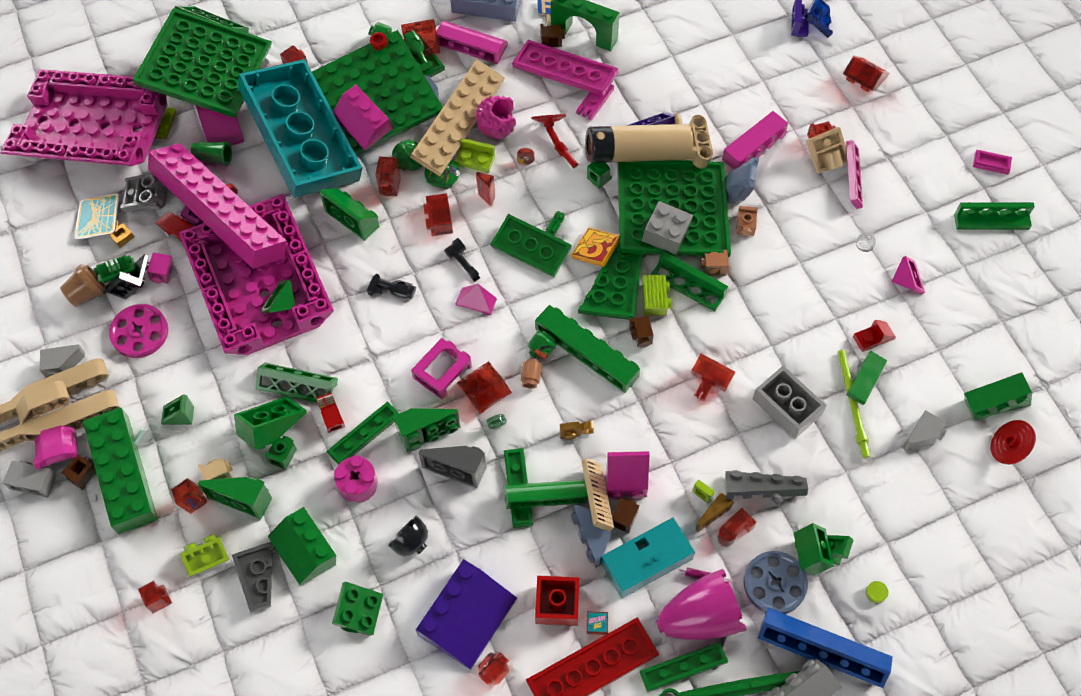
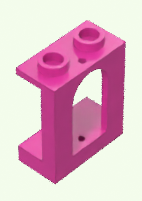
(429, 382)

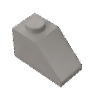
(60, 359)
(926, 432)

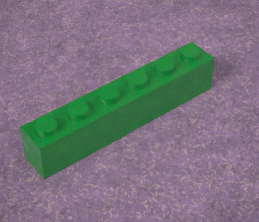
(587, 348)

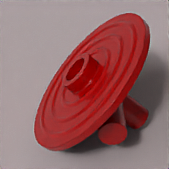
(1013, 442)

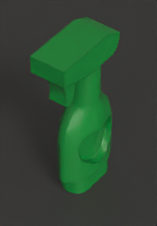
(416, 47)

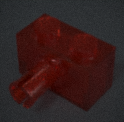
(712, 375)

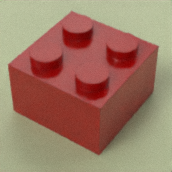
(557, 600)

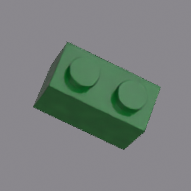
(813, 549)

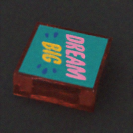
(597, 623)

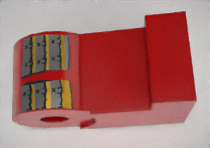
(330, 412)

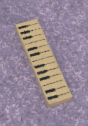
(597, 495)

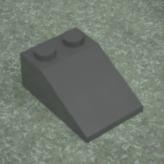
(457, 463)

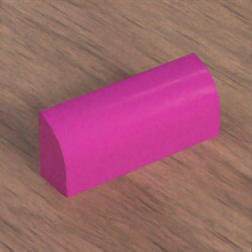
(471, 42)

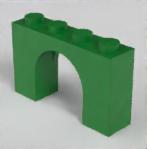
(602, 19)

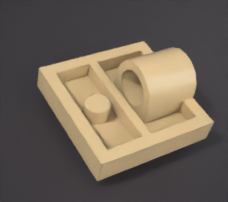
(827, 150)

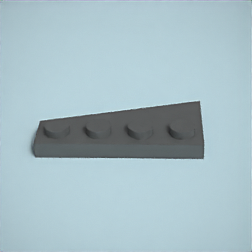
(767, 485)

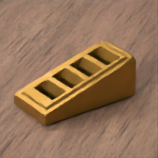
(716, 509)

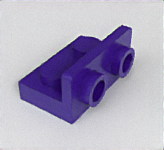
(799, 24)

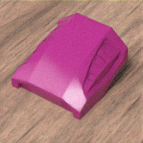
(55, 445)

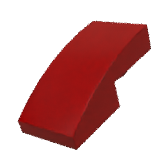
(173, 224)

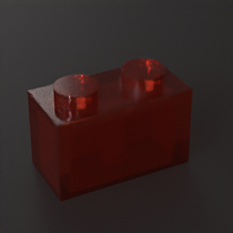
(388, 176)
(439, 214)

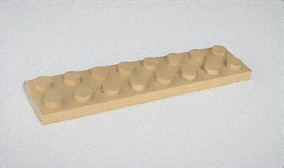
(456, 118)

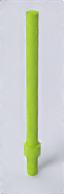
(861, 437)

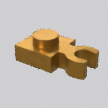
(121, 234)
(574, 429)

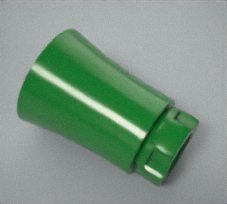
(213, 152)

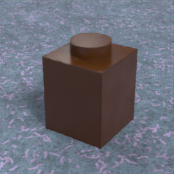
(625, 514)

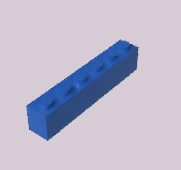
(826, 646)

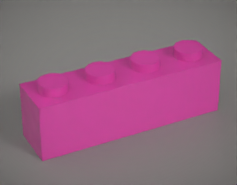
(755, 140)

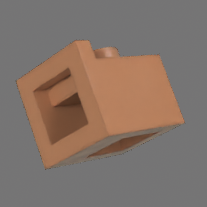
(746, 220)
(715, 263)

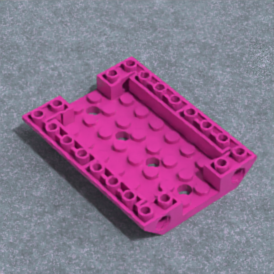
(92, 103)
(235, 289)

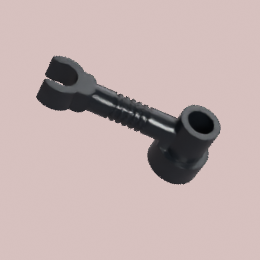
(455, 250)

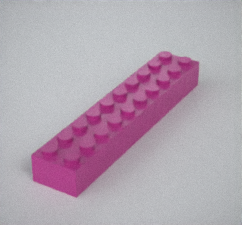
(217, 205)

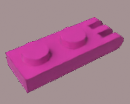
(593, 103)

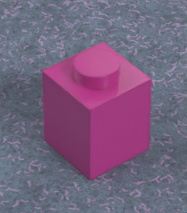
(160, 268)

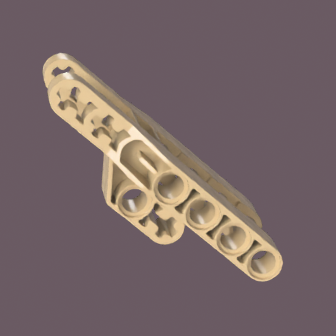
(52, 394)

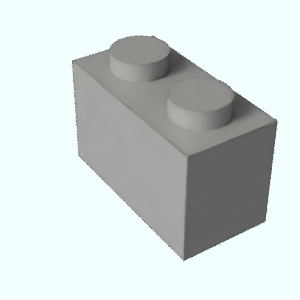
(25, 478)

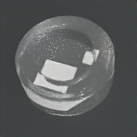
(866, 242)

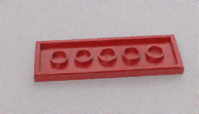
(596, 663)

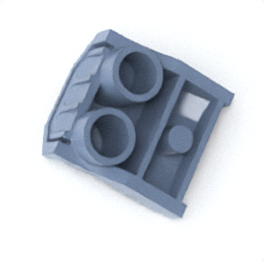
(741, 181)

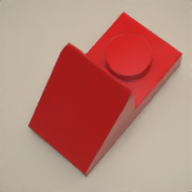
(874, 336)

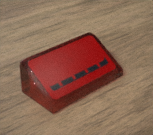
(486, 187)

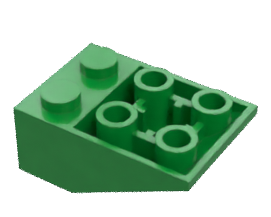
(425, 425)

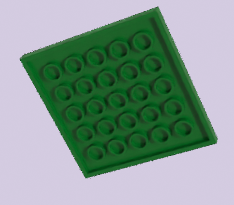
(201, 62)
(388, 79)
(680, 186)

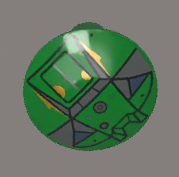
(447, 178)

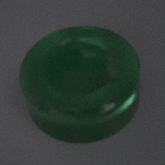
(496, 421)

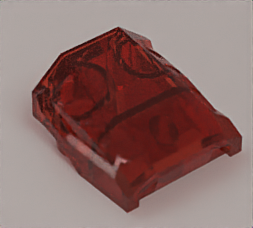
(484, 387)

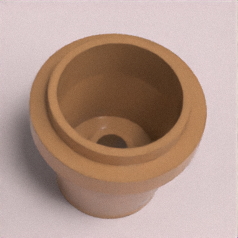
(82, 286)

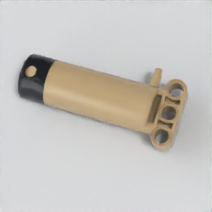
(651, 142)

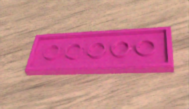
(565, 67)

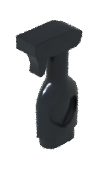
(397, 288)

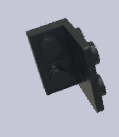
(126, 284)

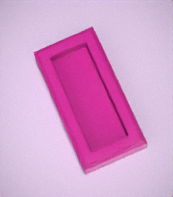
(992, 162)

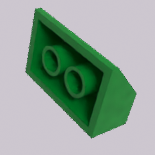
(349, 212)
(302, 546)

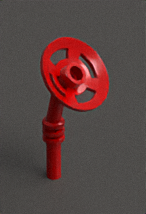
(560, 147)

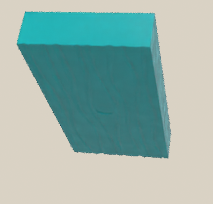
(299, 128)

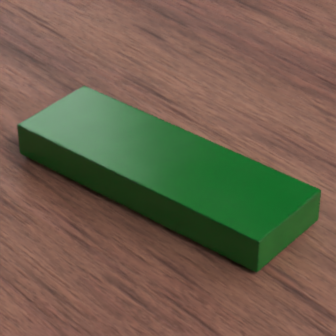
(866, 377)

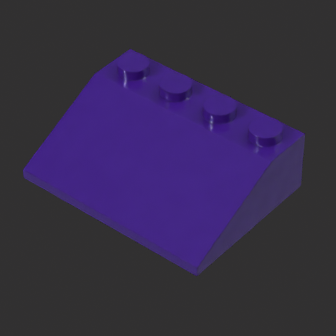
(466, 614)

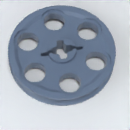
(779, 572)

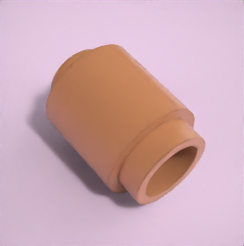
(531, 373)

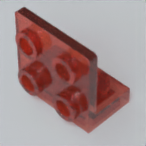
(427, 33)

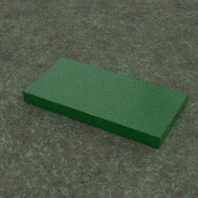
(531, 245)

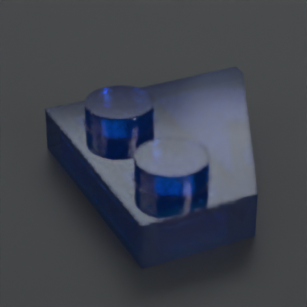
(819, 16)

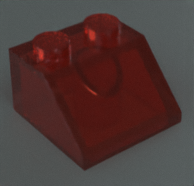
(865, 73)

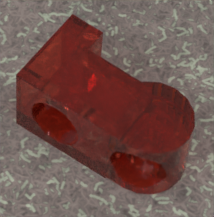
(734, 526)

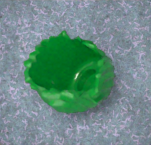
(402, 152)

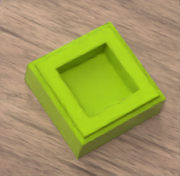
(703, 491)

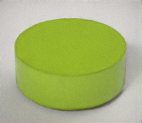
(877, 592)

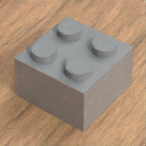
(667, 228)

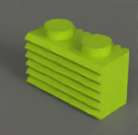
(655, 295)

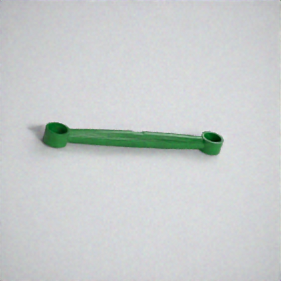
(738, 687)

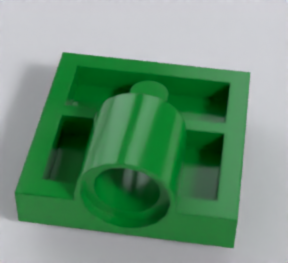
(357, 609)

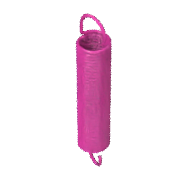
(693, 573)

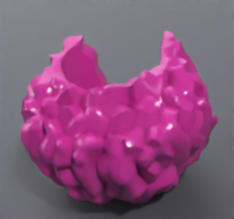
(496, 117)

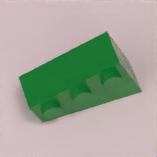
(999, 397)

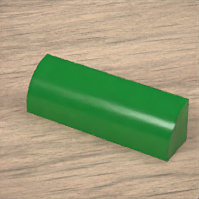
(545, 494)

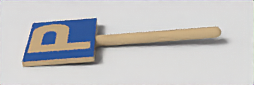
(544, 8)

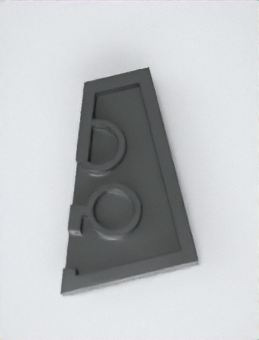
(255, 575)

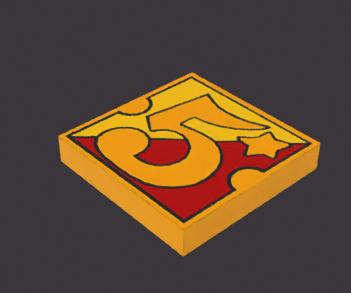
(596, 247)

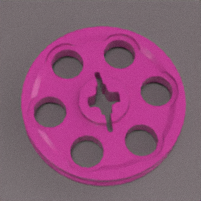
(133, 336)

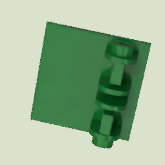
(106, 274)

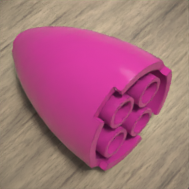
(702, 610)

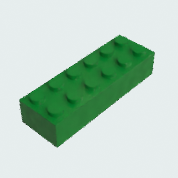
(119, 471)

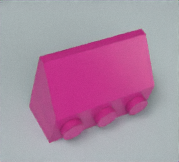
(361, 117)

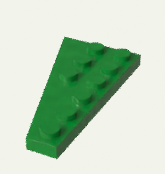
(615, 287)

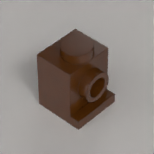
(552, 35)
(641, 331)
(79, 471)

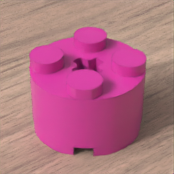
(352, 469)

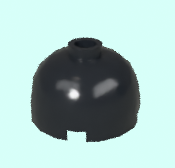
(410, 538)

